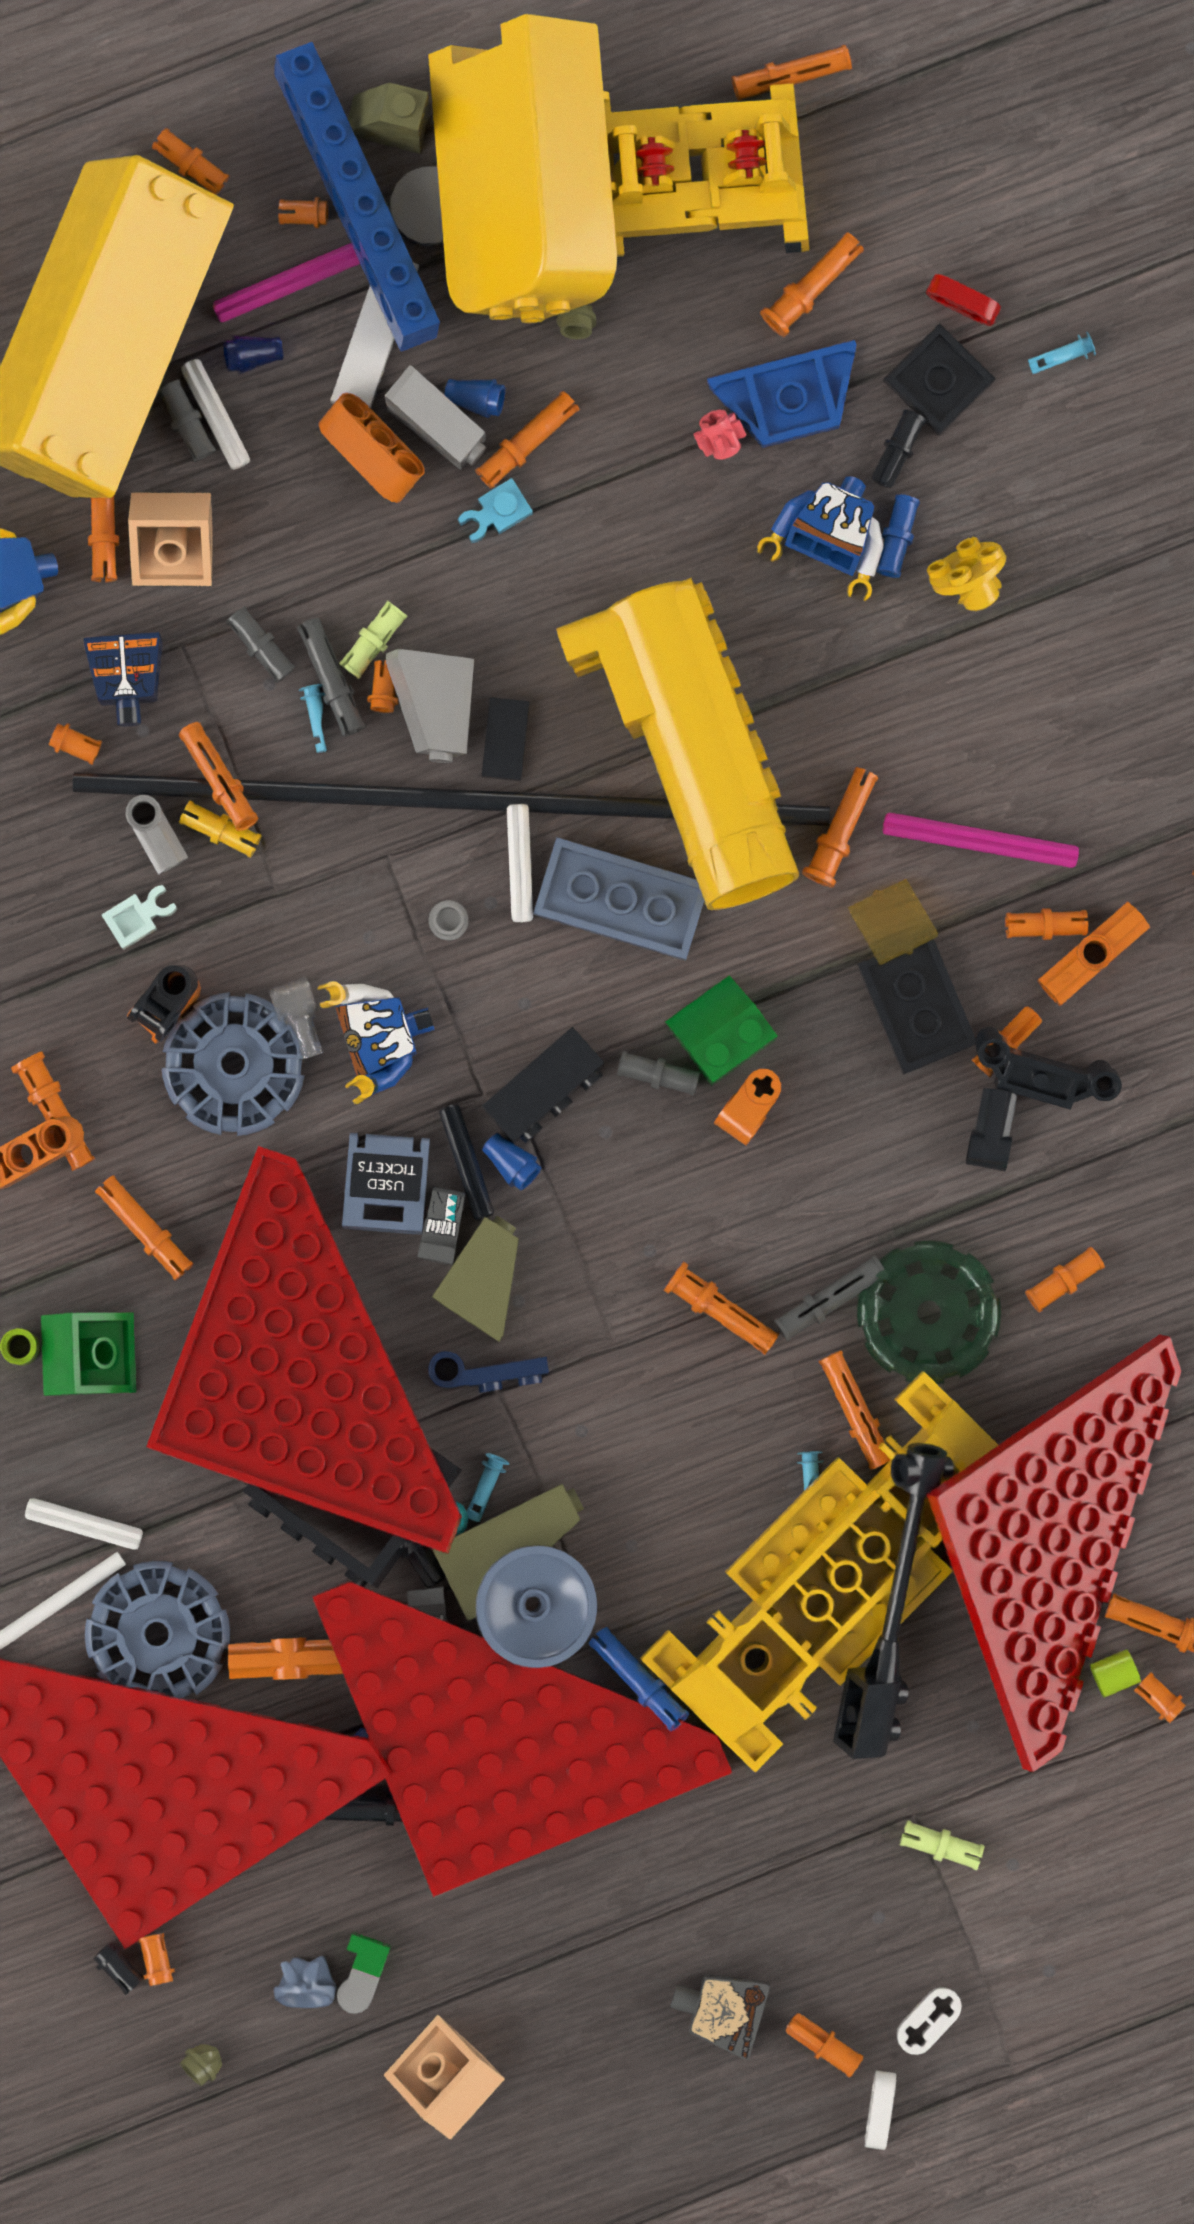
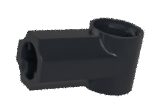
(990, 1139)

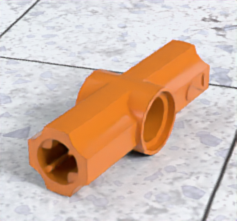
(1075, 971)
(282, 1659)

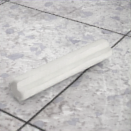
(215, 414)
(520, 863)
(83, 1523)

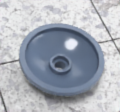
(558, 1623)

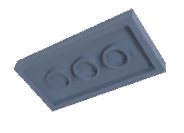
(620, 899)

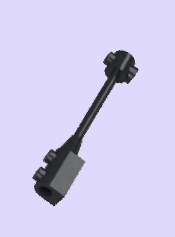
(873, 1691)

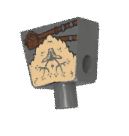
(724, 2011)

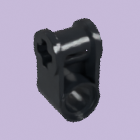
(163, 1002)

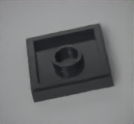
(939, 379)

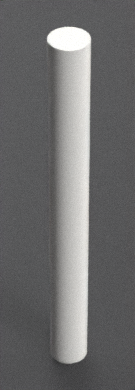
(61, 1599)

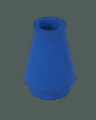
(477, 396)
(513, 1163)

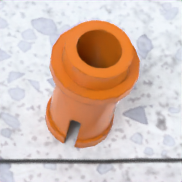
(306, 212)
(383, 691)
(75, 743)
(1160, 1698)
(156, 1960)

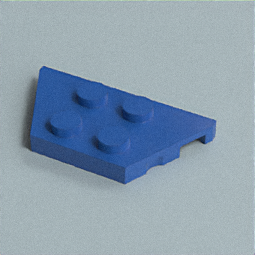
(789, 395)

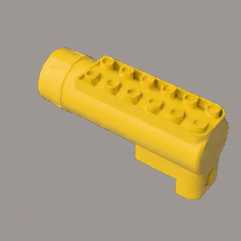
(682, 698)

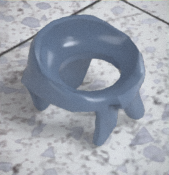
(305, 1984)

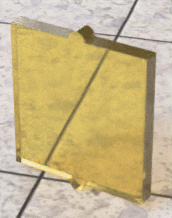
(893, 921)

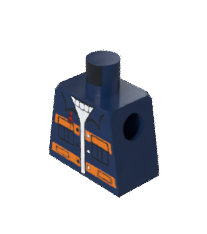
(125, 672)

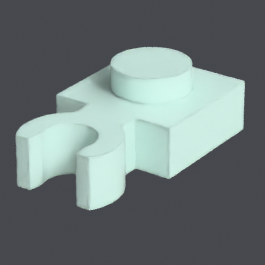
(132, 919)

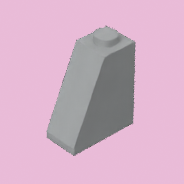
(435, 419)
(434, 700)

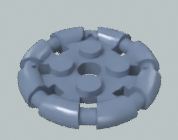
(237, 1088)
(161, 1608)

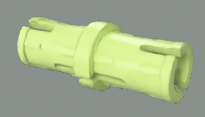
(373, 639)
(942, 1845)

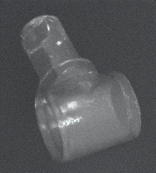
(296, 1007)

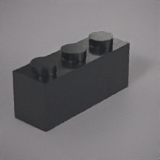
(544, 1087)

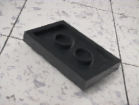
(918, 1007)

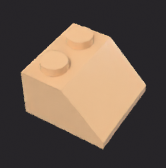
(170, 539)
(443, 2077)

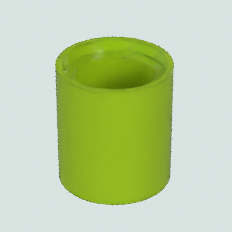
(5, 1347)
(1115, 1673)

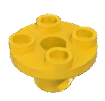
(970, 573)

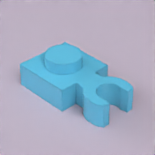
(501, 508)

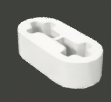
(936, 2027)
(880, 2110)

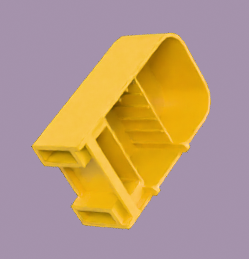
(525, 170)

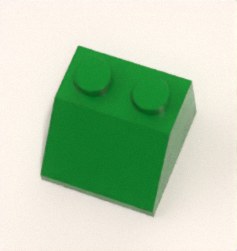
(721, 1030)
(88, 1353)

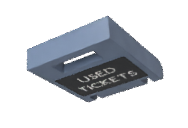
(388, 1176)

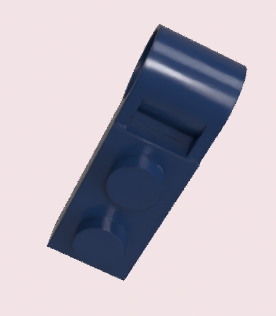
(490, 1377)

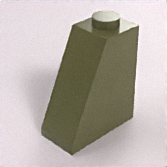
(391, 116)
(482, 1278)

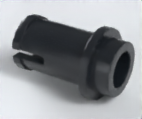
(118, 1967)

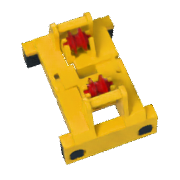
(657, 152)

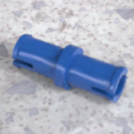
(897, 536)

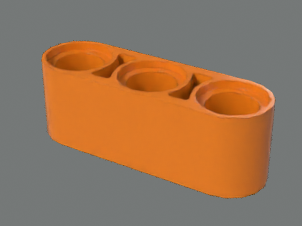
(371, 447)
(43, 1146)

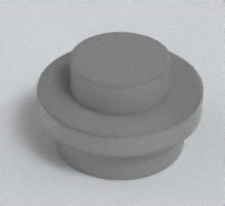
(448, 920)

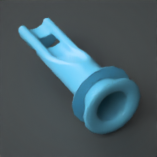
(1063, 354)
(315, 712)
(810, 1466)
(486, 1484)

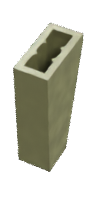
(532, 1523)

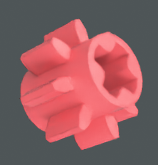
(720, 434)

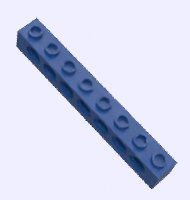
(356, 196)

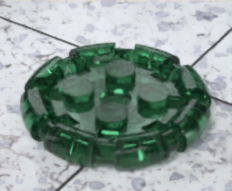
(953, 1308)

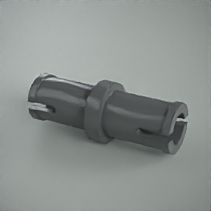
(186, 421)
(260, 644)
(658, 1073)

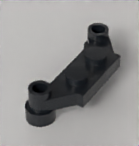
(1043, 1077)

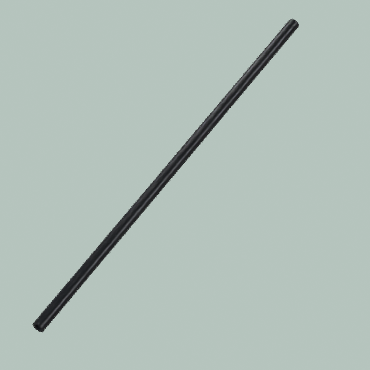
(413, 797)

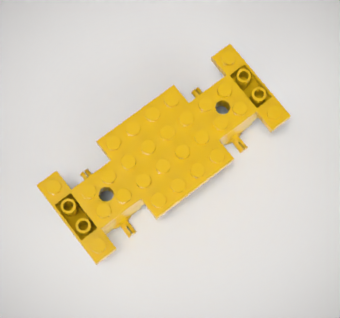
(817, 1586)

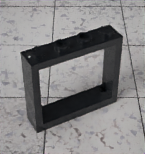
(326, 1548)

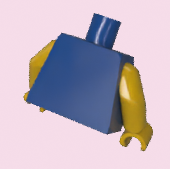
(20, 578)

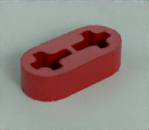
(963, 300)

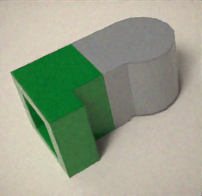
(359, 1988)

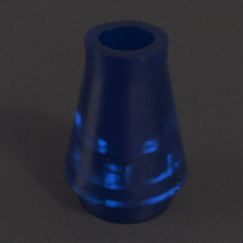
(251, 352)

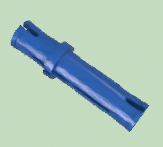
(650, 1691)

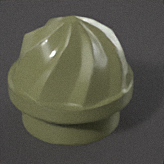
(577, 322)
(202, 2063)

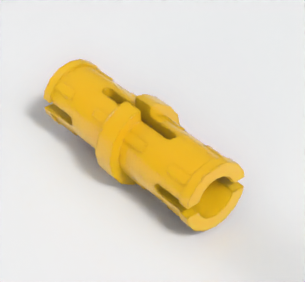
(219, 829)

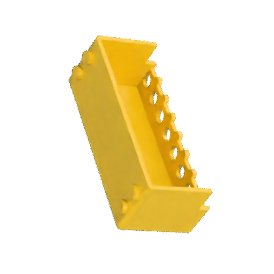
(104, 323)

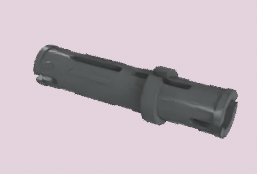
(334, 684)
(792, 1323)

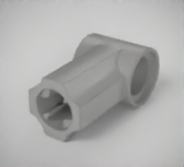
(156, 837)

